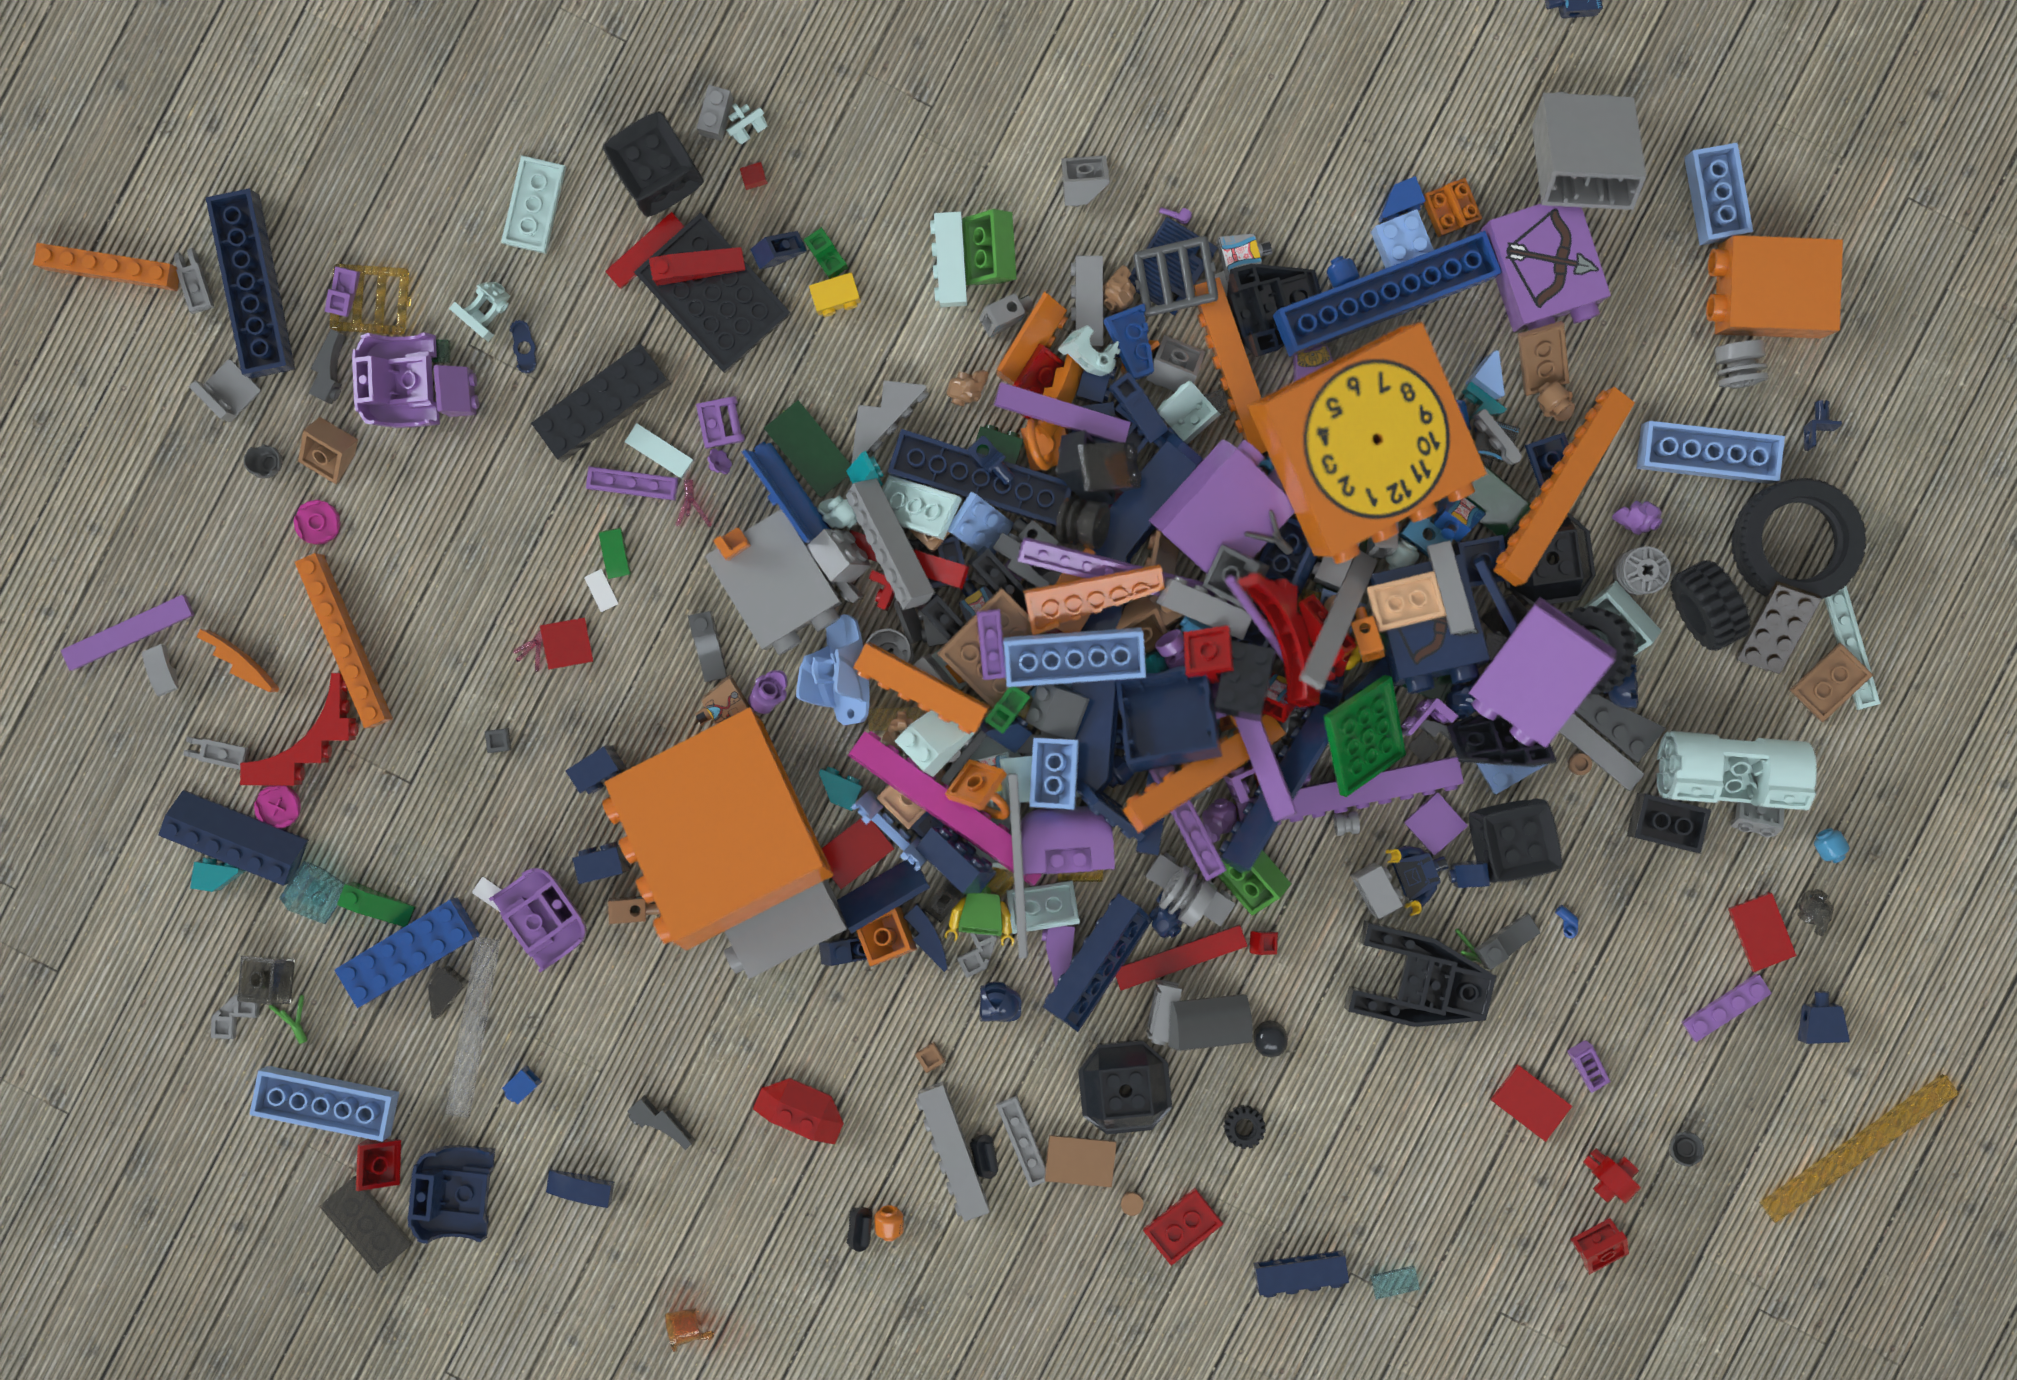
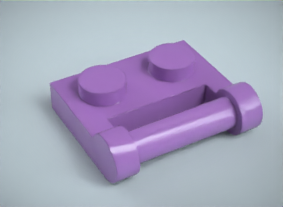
(713, 424)

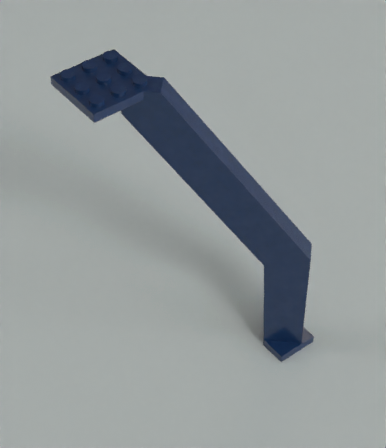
(1126, 535)

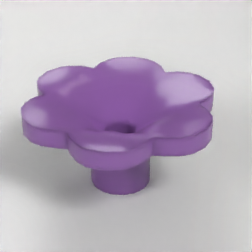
(719, 461)

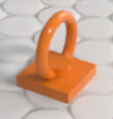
(1040, 450)
(978, 785)

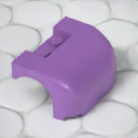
(395, 380)
(1066, 841)
(541, 916)

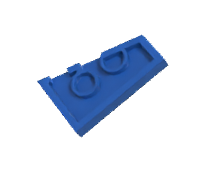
(1131, 332)

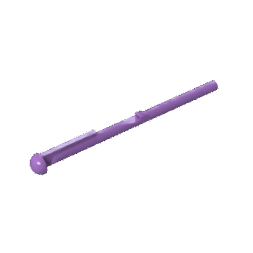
(1254, 614)

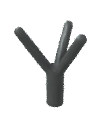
(1278, 540)

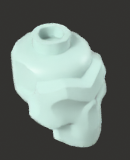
(837, 513)

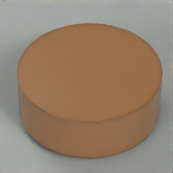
(1579, 763)
(1131, 1203)

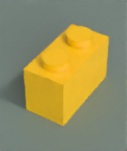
(835, 294)

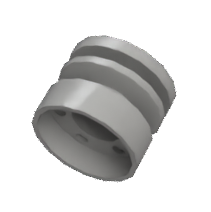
(1741, 363)
(1629, 569)
(893, 640)
(1185, 895)

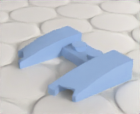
(870, 810)

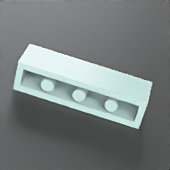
(950, 259)

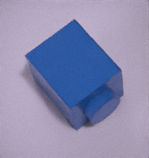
(521, 1085)

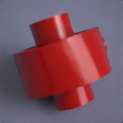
(1613, 1177)

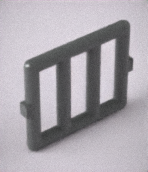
(1159, 252)

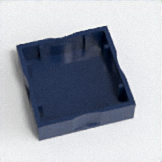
(1168, 719)

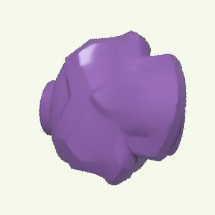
(1639, 517)
(768, 691)
(1219, 818)

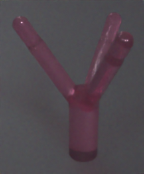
(689, 498)
(528, 647)

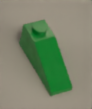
(375, 904)

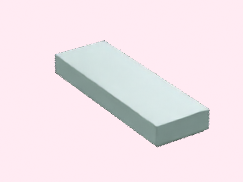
(659, 451)

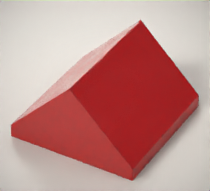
(378, 1164)

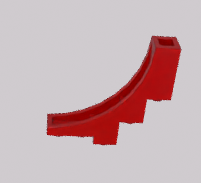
(1279, 604)
(314, 747)

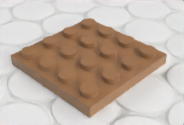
(963, 649)

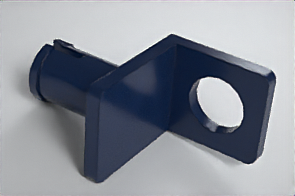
(1821, 423)
(992, 461)

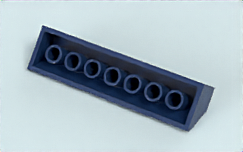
(1295, 764)

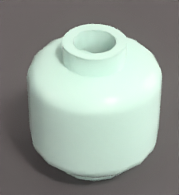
(1404, 556)

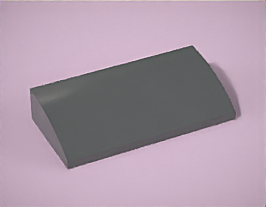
(1210, 1022)

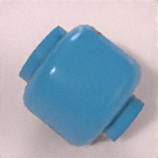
(1831, 845)

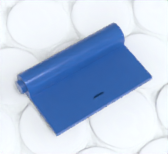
(786, 491)

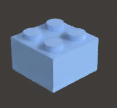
(1401, 239)

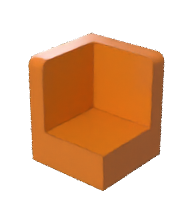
(732, 543)

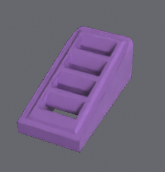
(1581, 1053)

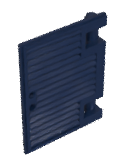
(1169, 233)

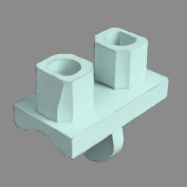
(755, 118)

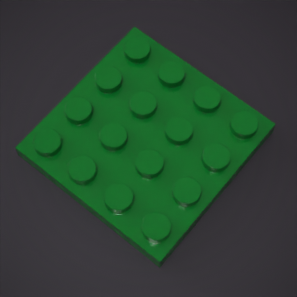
(1365, 735)

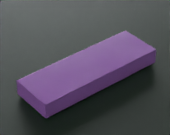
(991, 644)

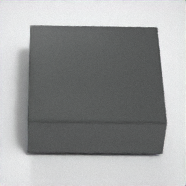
(498, 740)

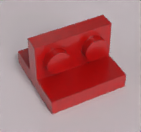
(885, 596)
(1208, 652)
(1601, 1245)

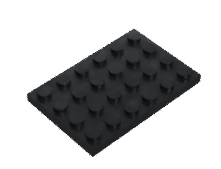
(720, 312)

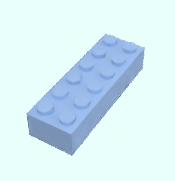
(1710, 452)
(1074, 657)
(324, 1103)

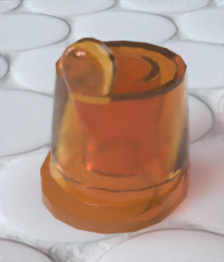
(685, 1327)

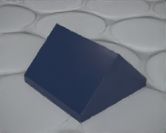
(1545, 454)

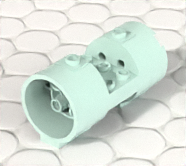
(1751, 772)

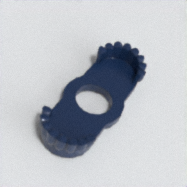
(522, 333)

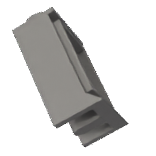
(1160, 1010)

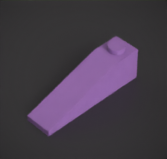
(1059, 948)

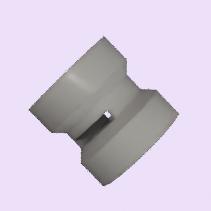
(1345, 824)

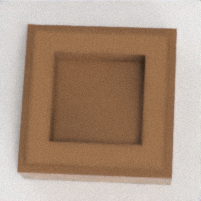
(930, 1057)

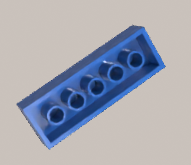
(407, 952)

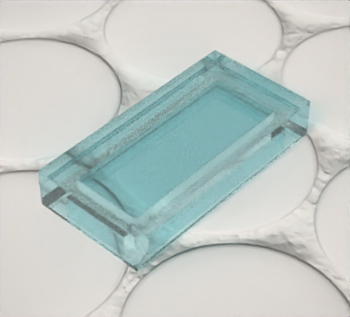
(1394, 1282)

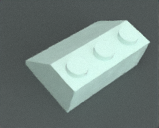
(1618, 601)

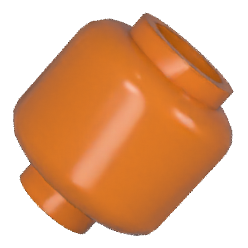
(889, 1223)

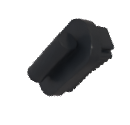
(984, 1156)
(859, 1228)

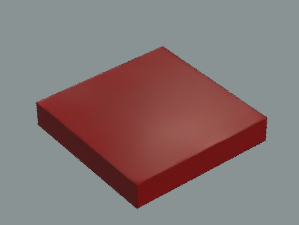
(566, 643)

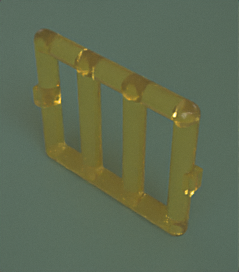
(377, 327)

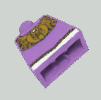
(1310, 361)

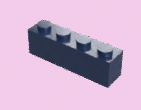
(1301, 1273)

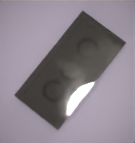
(366, 1225)

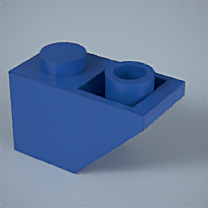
(1403, 198)

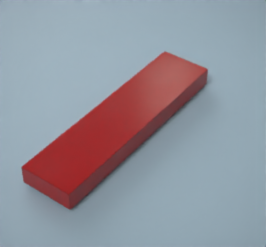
(623, 269)

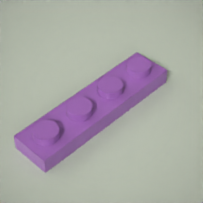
(1726, 1007)

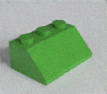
(989, 248)
(1258, 886)

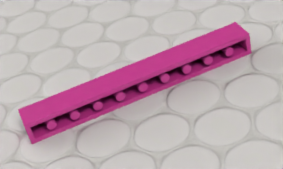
(931, 797)

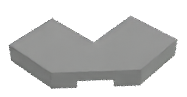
(978, 958)
(225, 1019)

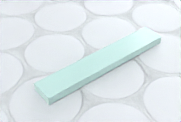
(1848, 633)

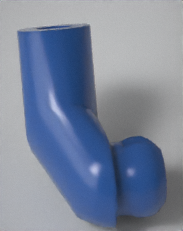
(1570, 921)

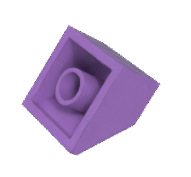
(455, 390)

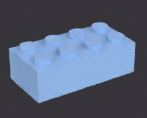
(1718, 193)

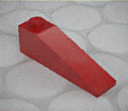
(695, 265)

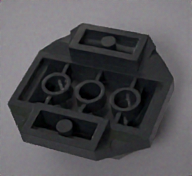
(1568, 575)
(1119, 1064)

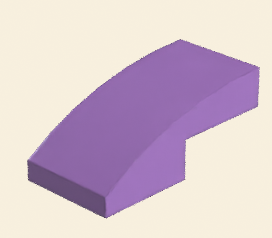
(343, 291)

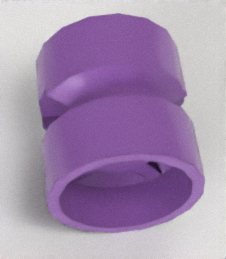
(1172, 648)

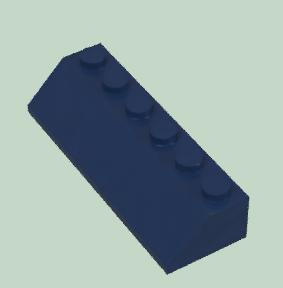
(233, 837)
(1097, 962)

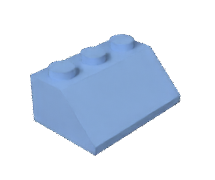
(1054, 773)

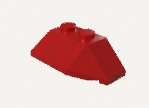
(800, 1110)

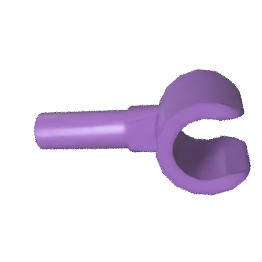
(1182, 217)

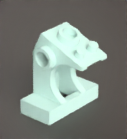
(475, 318)
(1080, 349)

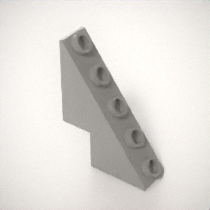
(877, 422)

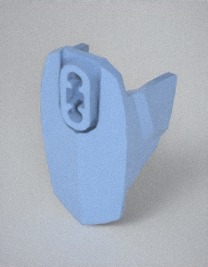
(829, 676)

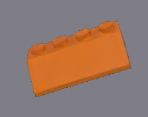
(1038, 329)

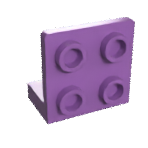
(1431, 707)
(1237, 787)

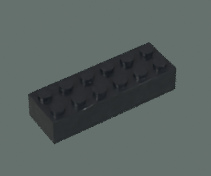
(601, 403)

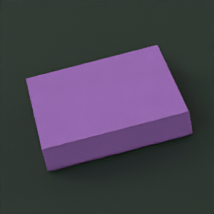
(1435, 823)

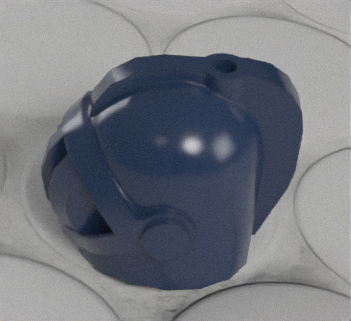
(999, 1003)

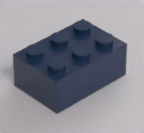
(956, 860)

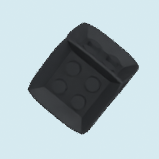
(652, 164)
(1516, 840)

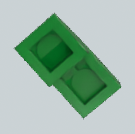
(825, 253)
(614, 553)
(1007, 709)

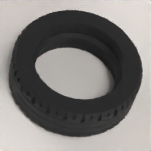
(1836, 508)

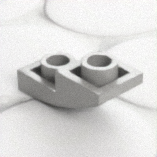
(158, 668)

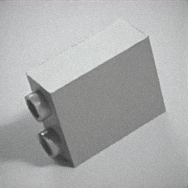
(1588, 151)
(777, 584)
(784, 930)

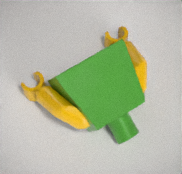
(981, 915)

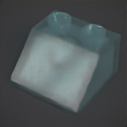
(312, 893)

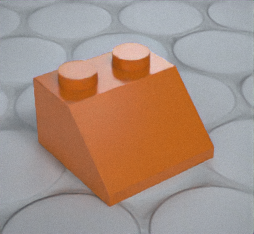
(886, 937)

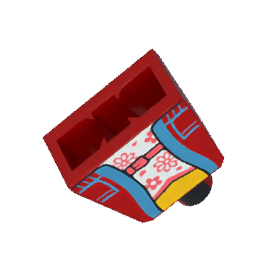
(1276, 700)

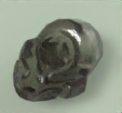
(1816, 910)

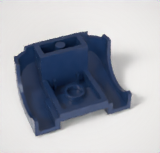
(451, 1193)

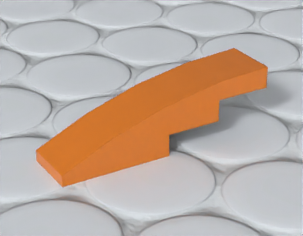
(1063, 389)
(243, 664)

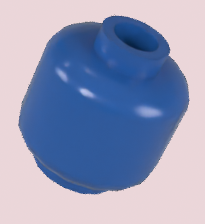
(1342, 271)

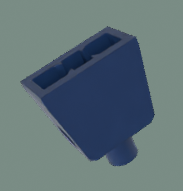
(1822, 1021)

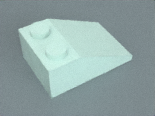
(932, 742)

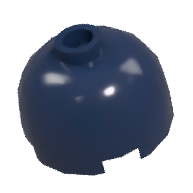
(1627, 694)

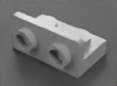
(1758, 819)

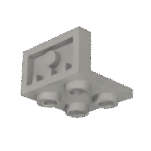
(227, 391)

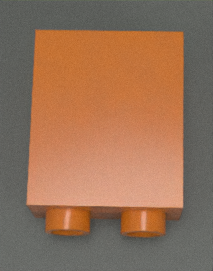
(1776, 286)

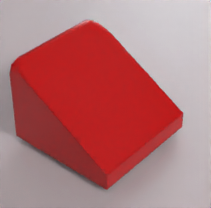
(753, 176)
(1263, 942)

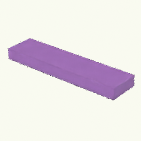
(632, 483)

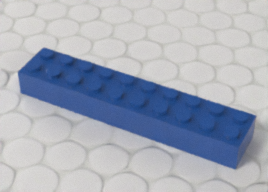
(1386, 294)

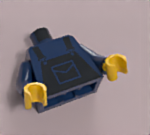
(1416, 874)

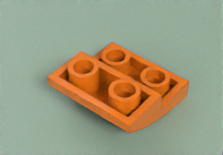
(1451, 207)

